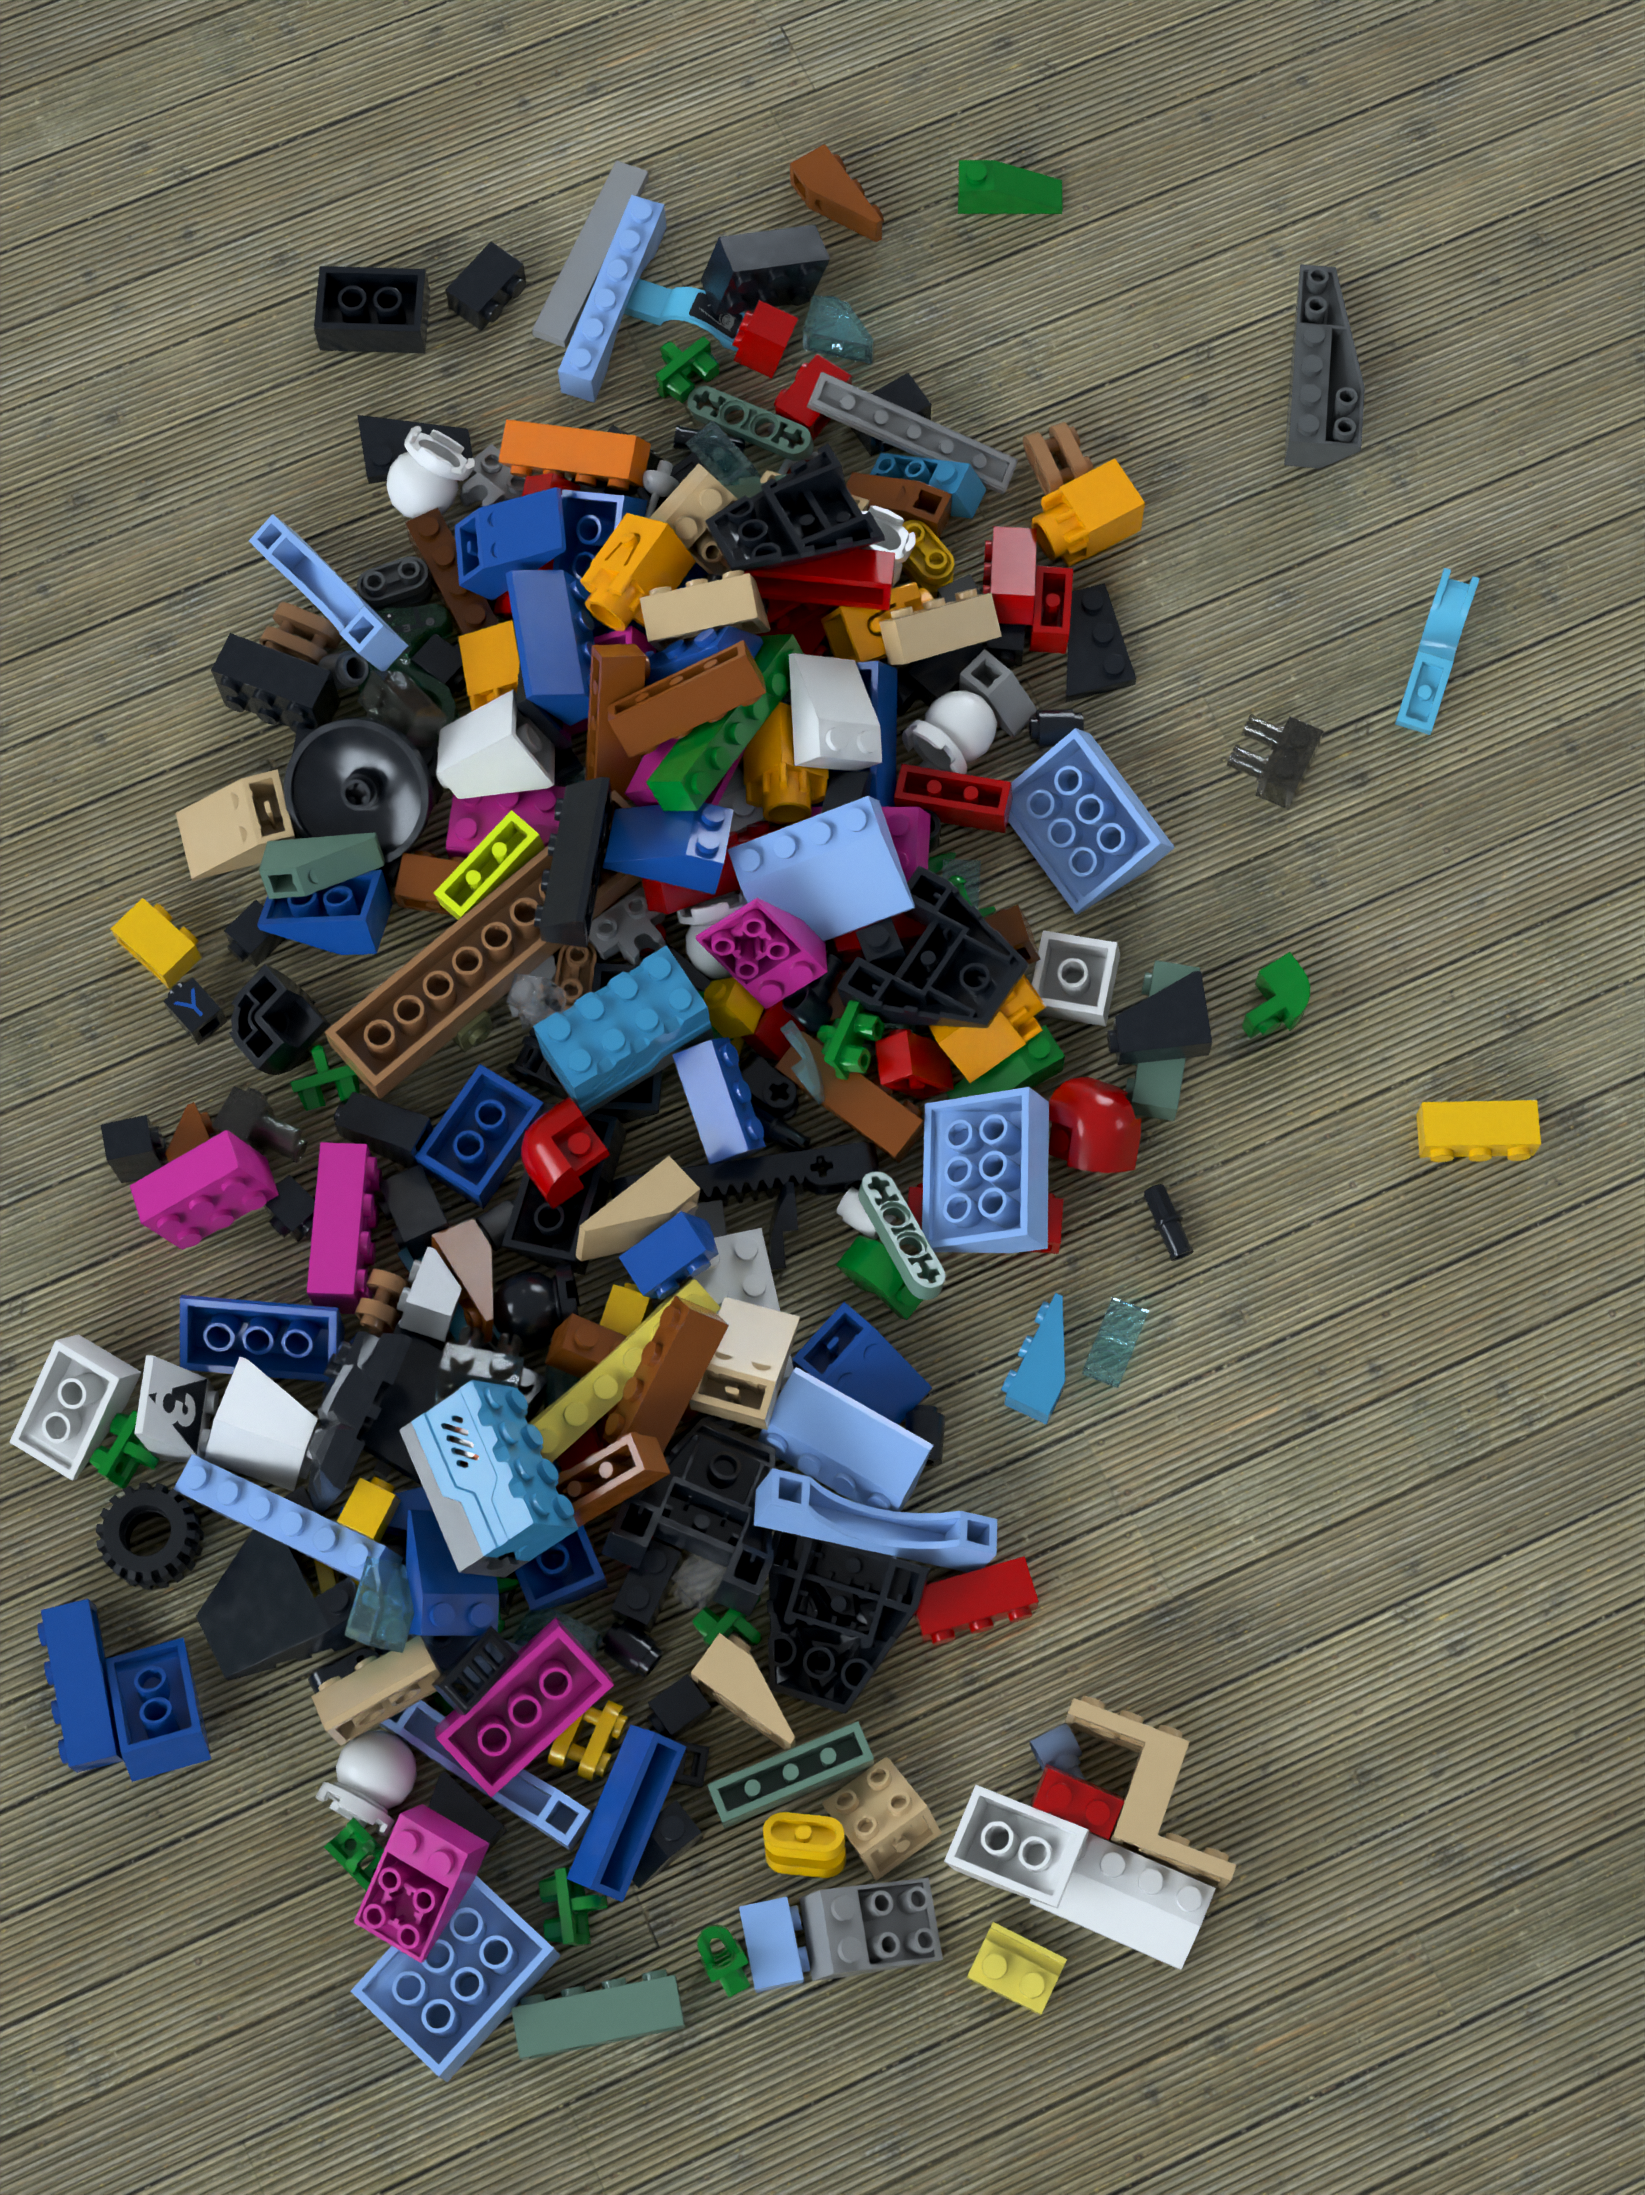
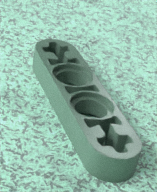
(752, 419)
(896, 1236)

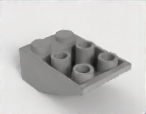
(870, 1928)

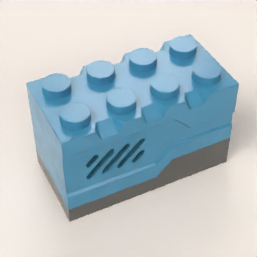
(624, 1031)
(488, 1479)

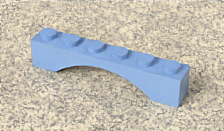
(594, 337)
(329, 593)
(807, 1509)
(279, 1518)
(523, 1795)

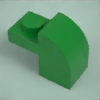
(1286, 993)
(874, 1271)

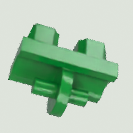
(845, 1040)

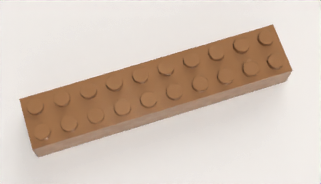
(456, 977)

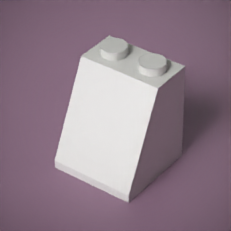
(494, 752)
(261, 1430)

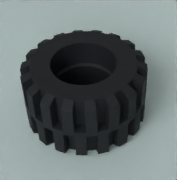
(127, 1514)

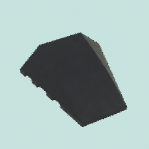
(794, 519)

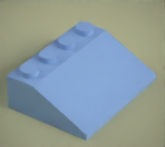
(1084, 822)
(828, 869)
(986, 1173)
(463, 1986)

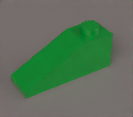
(1006, 189)
(1026, 1067)

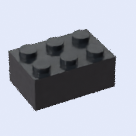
(765, 266)
(372, 309)
(274, 685)

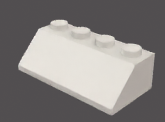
(1134, 1901)

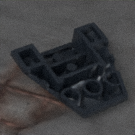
(348, 1407)
(835, 1616)

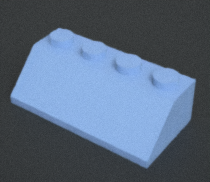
(845, 1444)

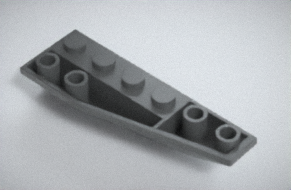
(1324, 375)

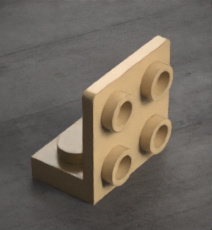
(882, 1817)

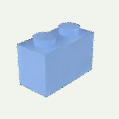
(773, 1945)

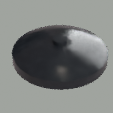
(358, 781)

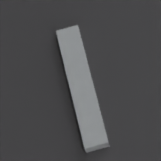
(585, 260)
(909, 430)

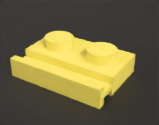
(1016, 1968)

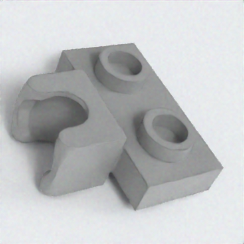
(490, 481)
(627, 929)

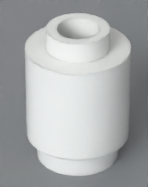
(855, 1215)

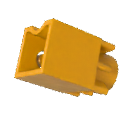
(1089, 514)
(631, 563)
(857, 632)
(490, 663)
(773, 779)
(980, 1049)

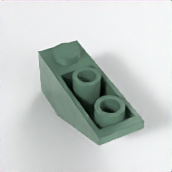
(316, 863)

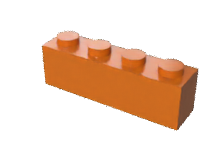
(574, 454)

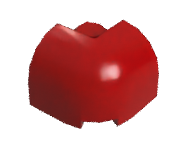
(1093, 1126)
(559, 1150)

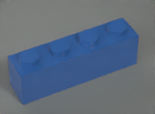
(80, 1685)
(626, 1812)

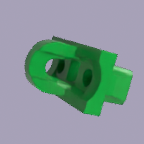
(681, 366)
(310, 1087)
(112, 1463)
(710, 1625)
(352, 1847)
(573, 1923)
(726, 1964)

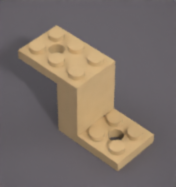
(1149, 1790)

